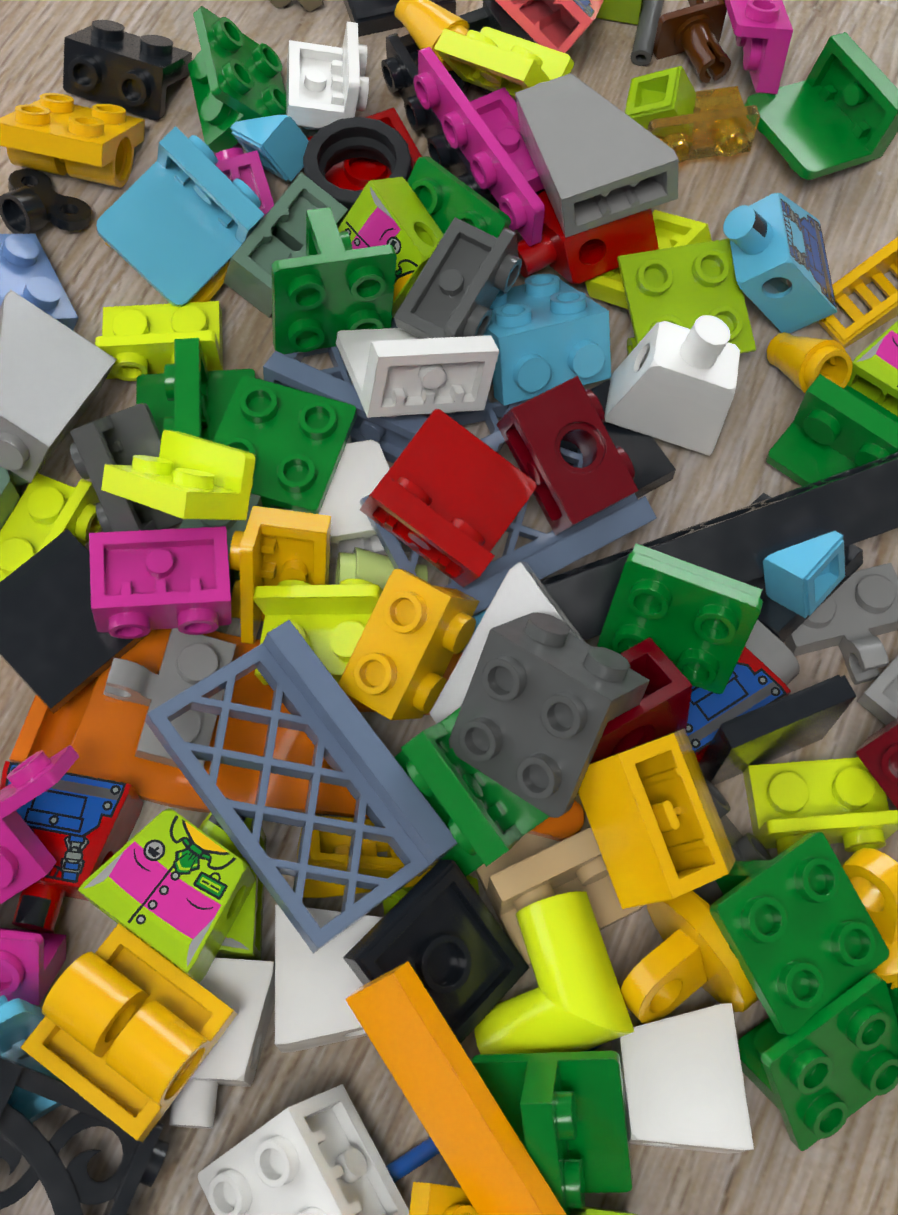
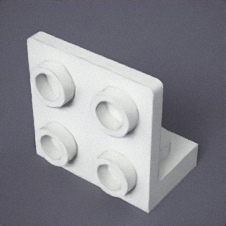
(414, 375)
(305, 1163)

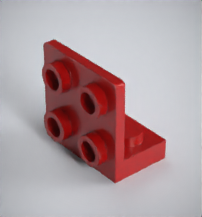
(449, 498)

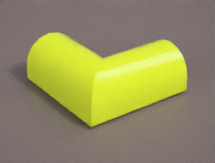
(577, 988)

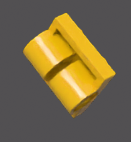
(73, 139)
(127, 1030)

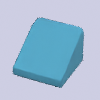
(278, 143)
(805, 572)

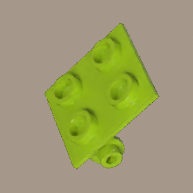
(682, 286)

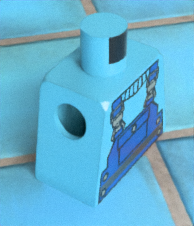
(779, 243)

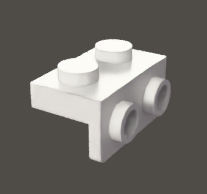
(326, 81)

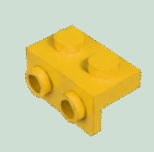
(276, 549)
(408, 646)

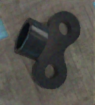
(32, 207)

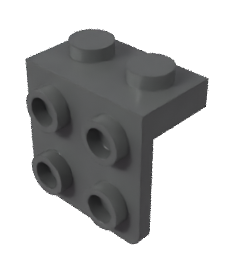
(541, 709)

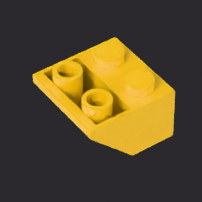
(655, 821)

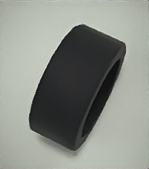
(354, 139)

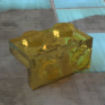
(714, 129)

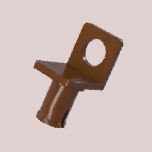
(698, 34)

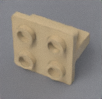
(545, 868)

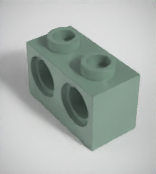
(275, 238)

